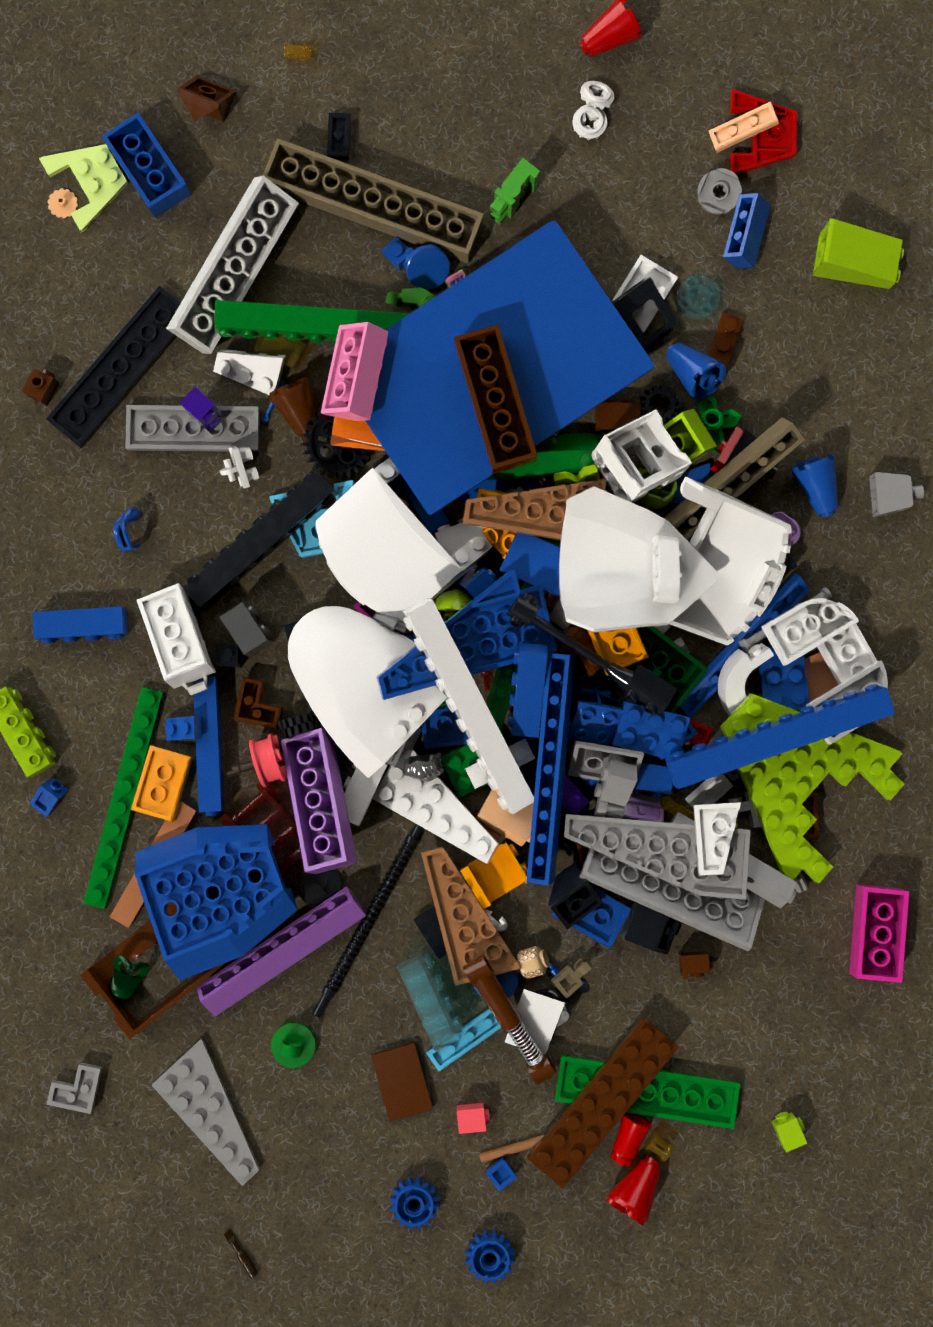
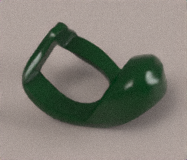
(124, 984)

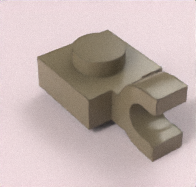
(568, 979)

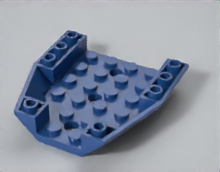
(208, 929)

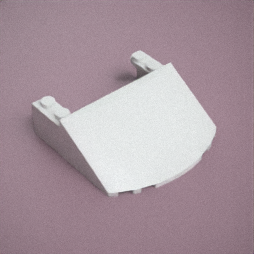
(385, 551)
(749, 558)

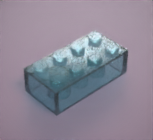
(429, 999)

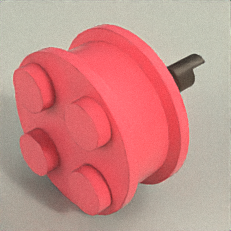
(266, 761)

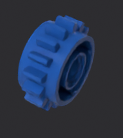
(409, 1214)
(489, 1269)

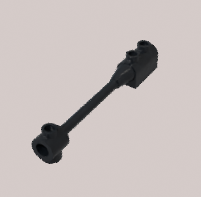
(637, 682)

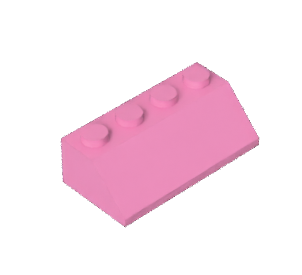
(355, 371)

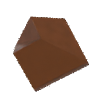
(206, 98)

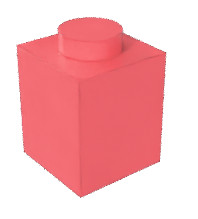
(472, 1118)

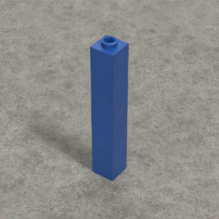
(209, 749)

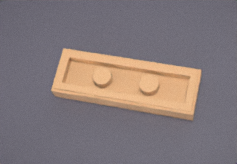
(743, 127)

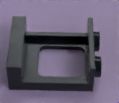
(633, 299)

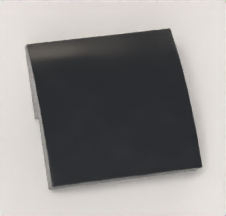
(430, 928)

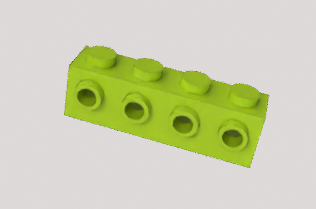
(22, 736)

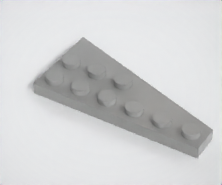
(203, 1104)

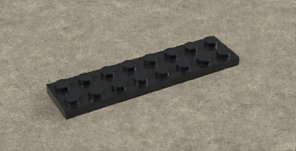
(116, 369)

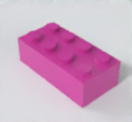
(879, 933)

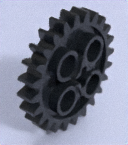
(333, 461)

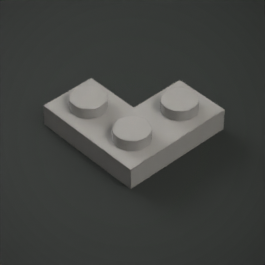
(81, 1094)

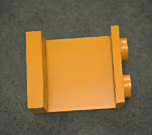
(497, 877)

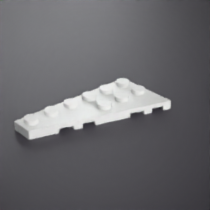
(436, 810)

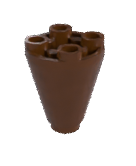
(296, 404)

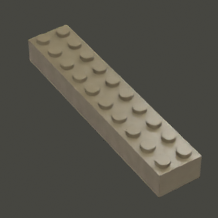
(374, 200)

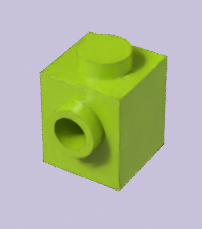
(789, 1131)

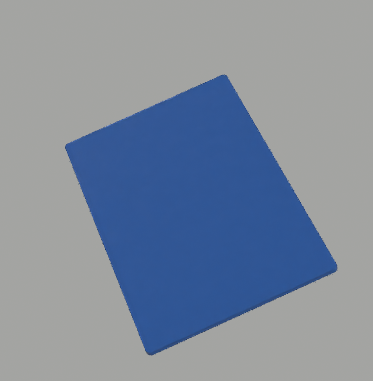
(561, 343)

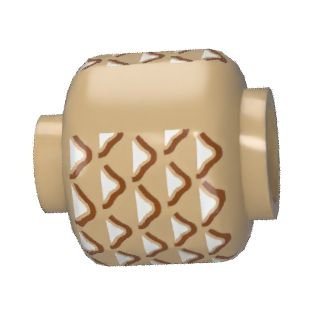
(532, 962)

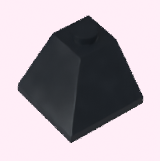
(572, 897)

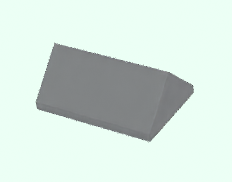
(589, 759)

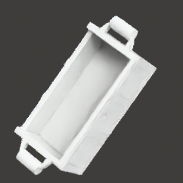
(176, 638)

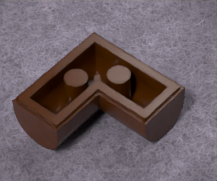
(249, 705)

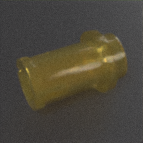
(298, 51)

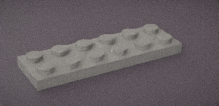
(175, 430)

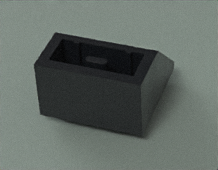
(650, 929)

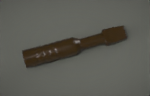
(241, 1255)

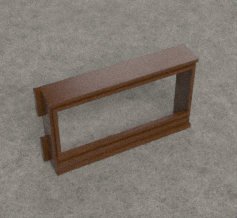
(98, 975)

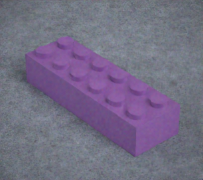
(318, 801)

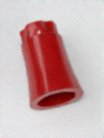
(629, 1138)

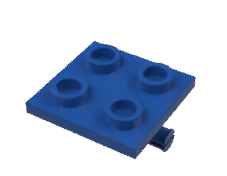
(593, 720)

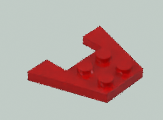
(770, 145)

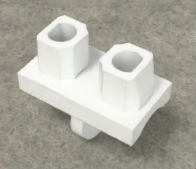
(244, 475)

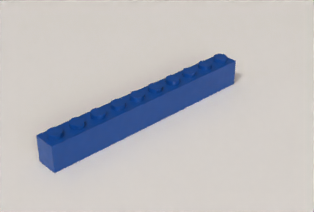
(779, 736)
(550, 768)

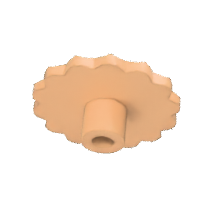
(62, 203)

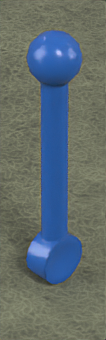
(265, 417)

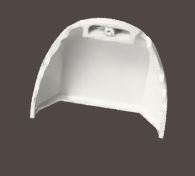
(337, 668)

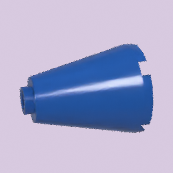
(695, 370)
(819, 483)

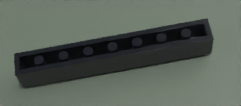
(260, 540)

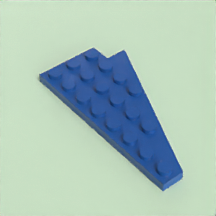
(480, 634)

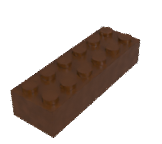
(495, 399)

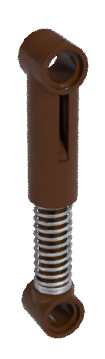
(483, 978)

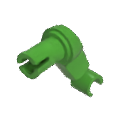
(410, 296)

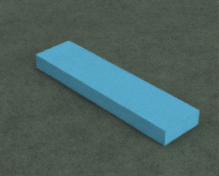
(473, 1034)

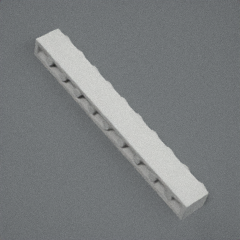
(468, 705)

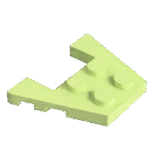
(97, 175)

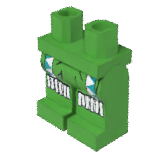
(507, 199)

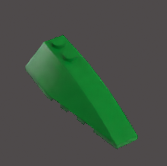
(557, 455)

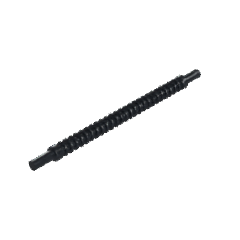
(329, 990)

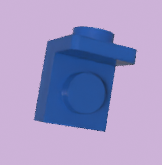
(396, 253)
(48, 796)

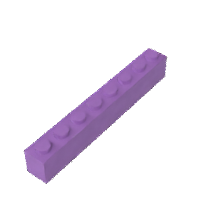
(280, 951)

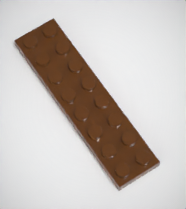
(602, 1102)

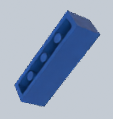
(80, 624)
(529, 689)
(650, 778)

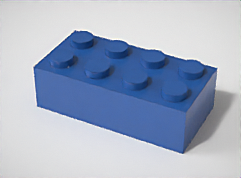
(146, 165)

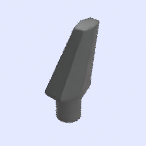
(390, 622)

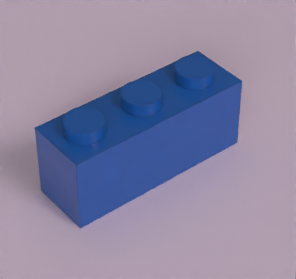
(746, 230)

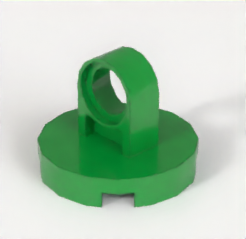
(293, 1045)

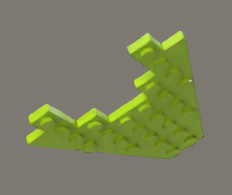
(786, 780)

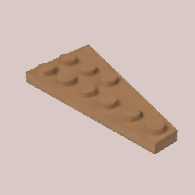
(527, 512)
(462, 920)

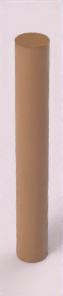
(510, 1149)

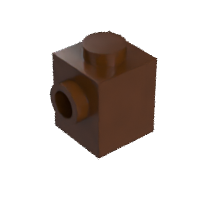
(40, 386)

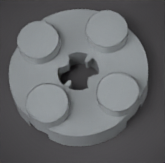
(732, 189)

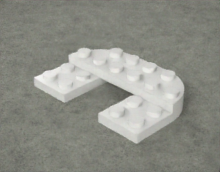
(838, 638)

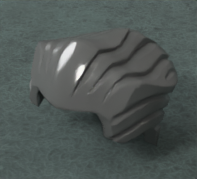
(424, 767)

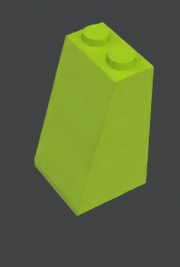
(857, 255)

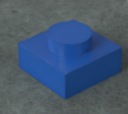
(501, 1174)

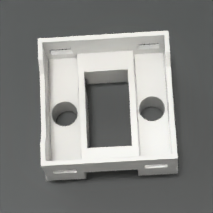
(653, 448)

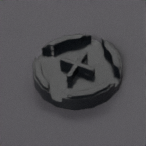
(319, 887)

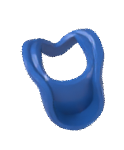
(130, 516)

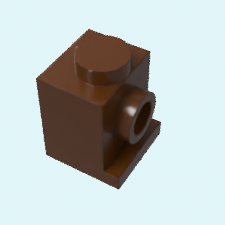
(694, 963)

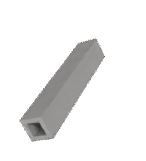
(761, 877)

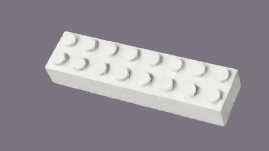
(233, 261)

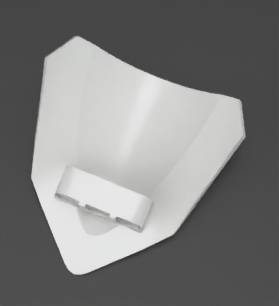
(625, 565)

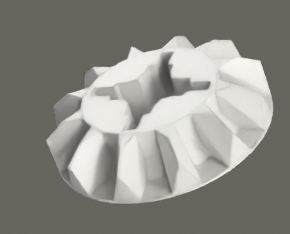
(590, 93)
(599, 125)

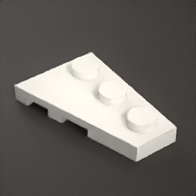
(254, 370)
(713, 835)

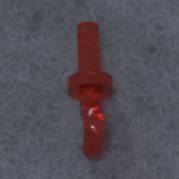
(485, 675)

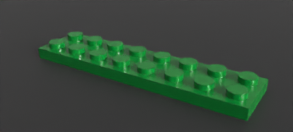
(667, 1096)

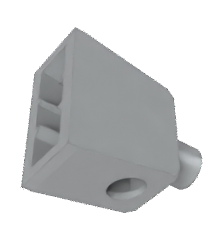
(892, 493)

